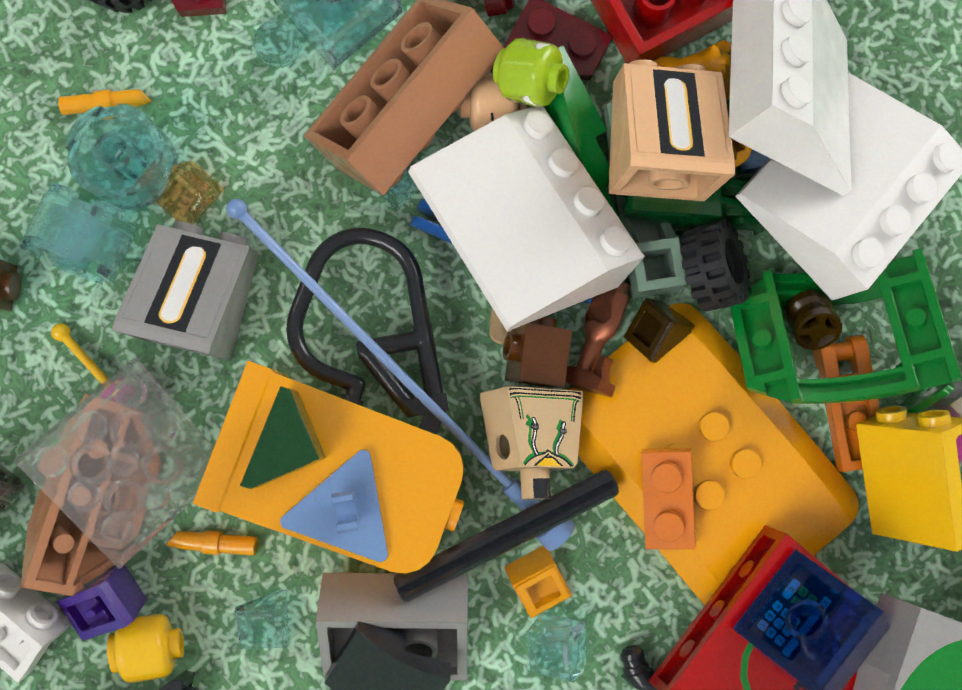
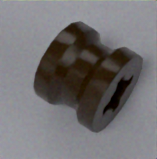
(812, 319)

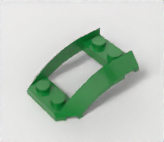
(914, 320)

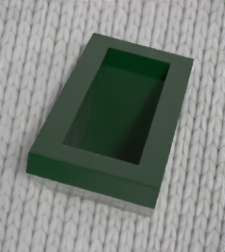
(285, 442)

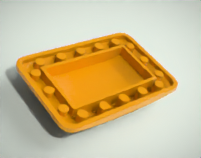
(747, 453)

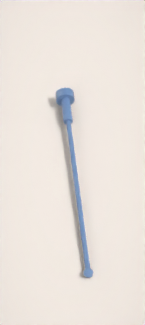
(512, 487)

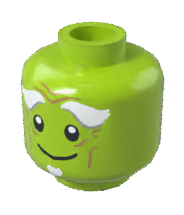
(530, 72)

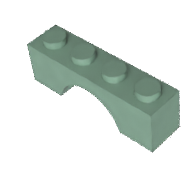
(661, 267)

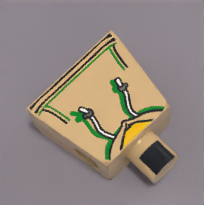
(532, 433)

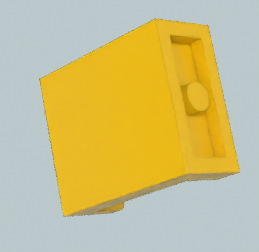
(913, 476)

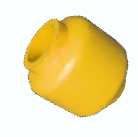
(145, 649)

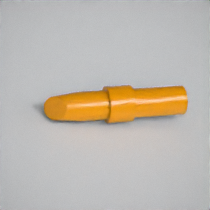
(81, 103)
(214, 542)

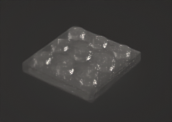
(121, 462)

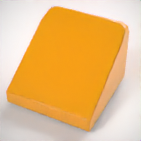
(537, 581)

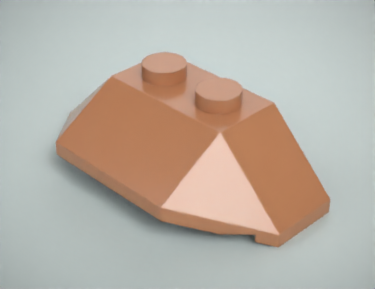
(58, 552)

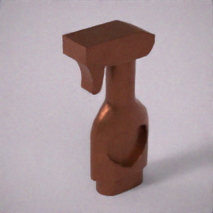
(599, 326)

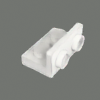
(26, 625)

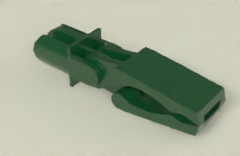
(690, 213)

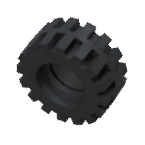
(715, 265)

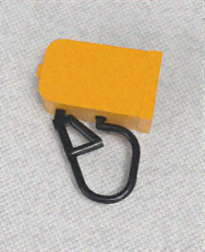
(412, 465)

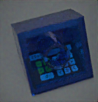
(812, 625)

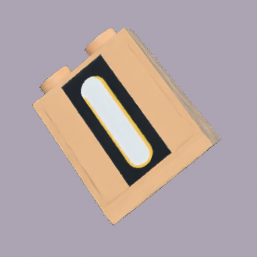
(669, 132)

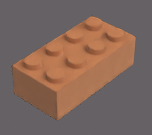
(405, 92)

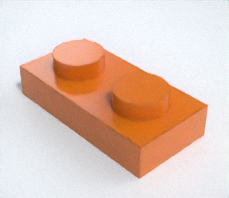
(668, 498)

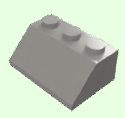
(432, 623)

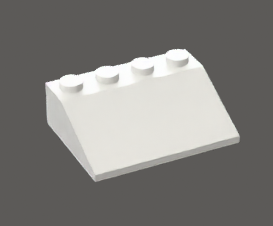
(792, 87)
(897, 178)
(526, 217)

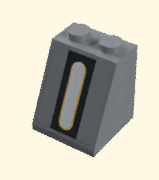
(189, 291)

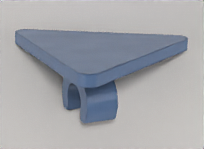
(344, 511)

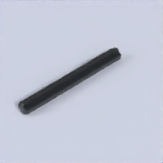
(507, 535)

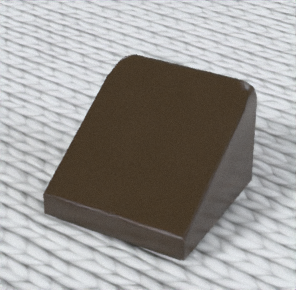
(657, 329)

